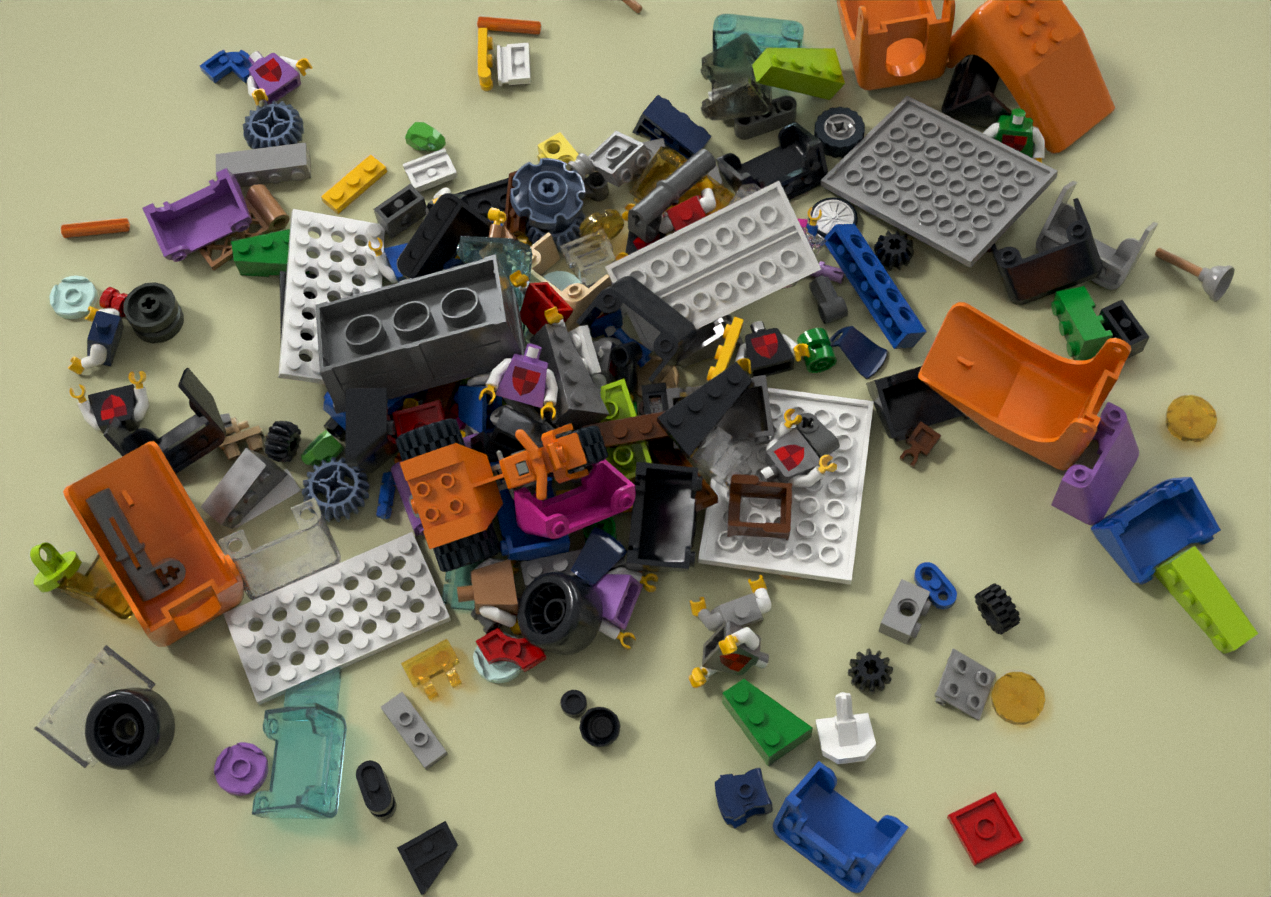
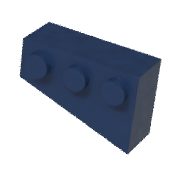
(665, 122)

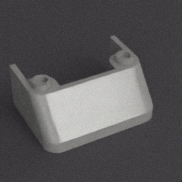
(1115, 263)

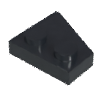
(428, 855)

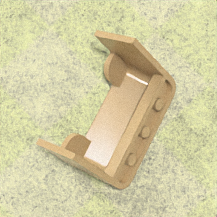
(576, 295)

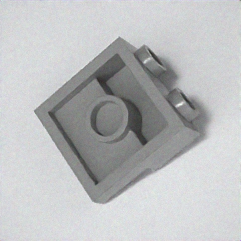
(619, 158)

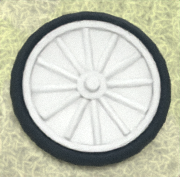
(833, 212)

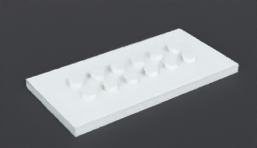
(722, 260)

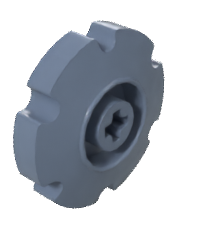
(547, 193)

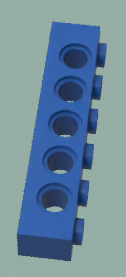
(874, 286)

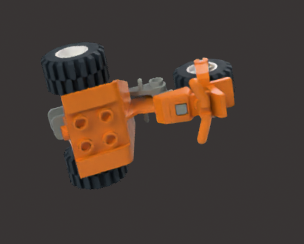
(459, 490)

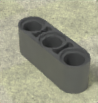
(783, 114)

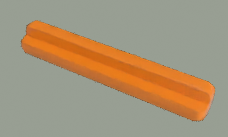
(509, 25)
(95, 227)

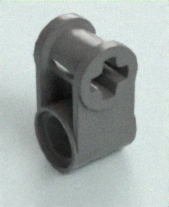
(817, 435)

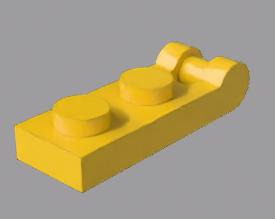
(485, 59)

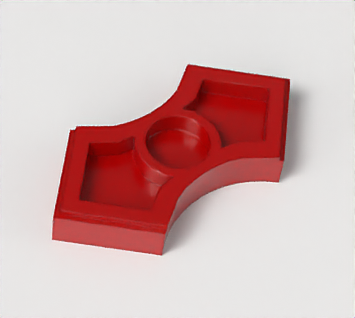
(499, 647)

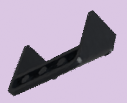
(439, 236)

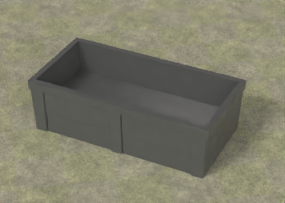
(419, 332)

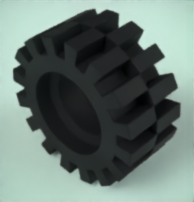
(997, 608)

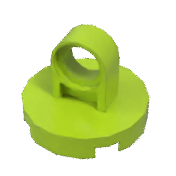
(54, 567)

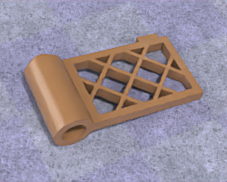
(266, 213)

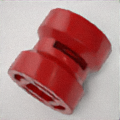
(113, 299)

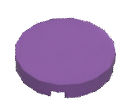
(241, 769)

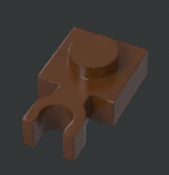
(921, 441)

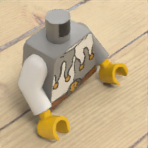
(741, 611)

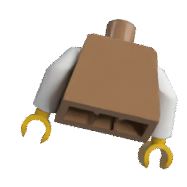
(493, 592)

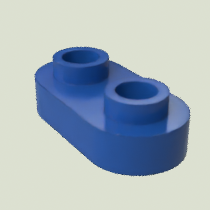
(937, 585)

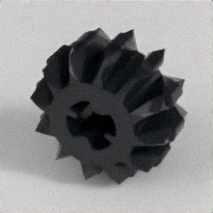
(894, 250)
(282, 441)
(879, 676)

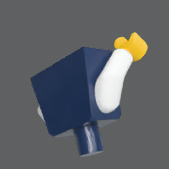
(101, 341)

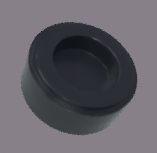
(573, 703)

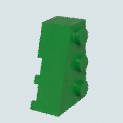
(262, 254)

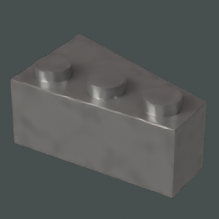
(243, 488)

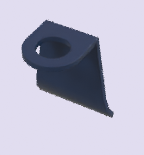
(860, 351)
(598, 556)

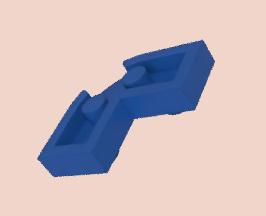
(223, 63)

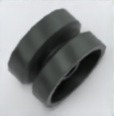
(153, 312)

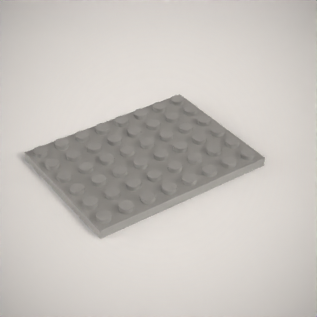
(939, 180)

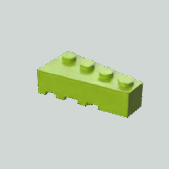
(800, 70)
(1206, 599)

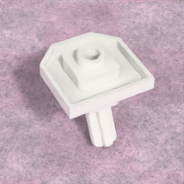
(846, 736)

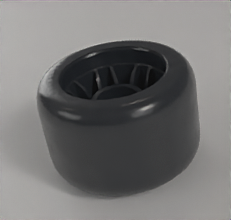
(560, 613)
(112, 731)

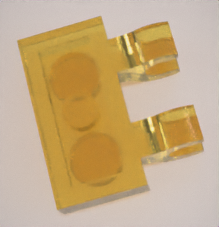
(431, 663)

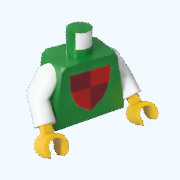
(1018, 134)

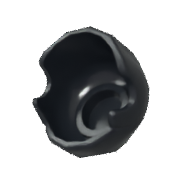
(599, 727)

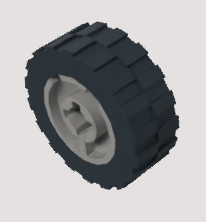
(850, 129)

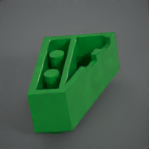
(1079, 323)
(764, 721)

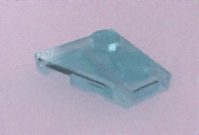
(320, 689)

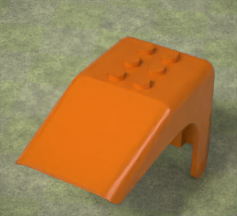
(896, 40)
(1041, 61)
(1019, 387)
(169, 528)

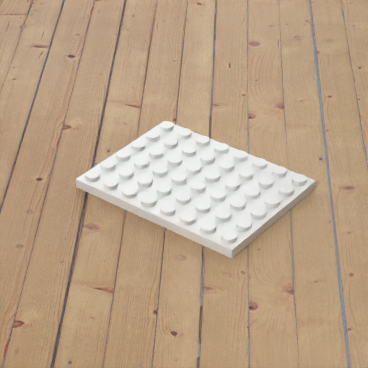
(821, 515)

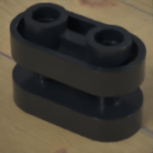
(376, 790)

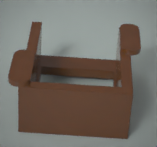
(750, 486)

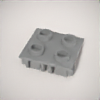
(964, 684)

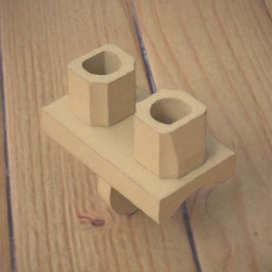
(251, 436)

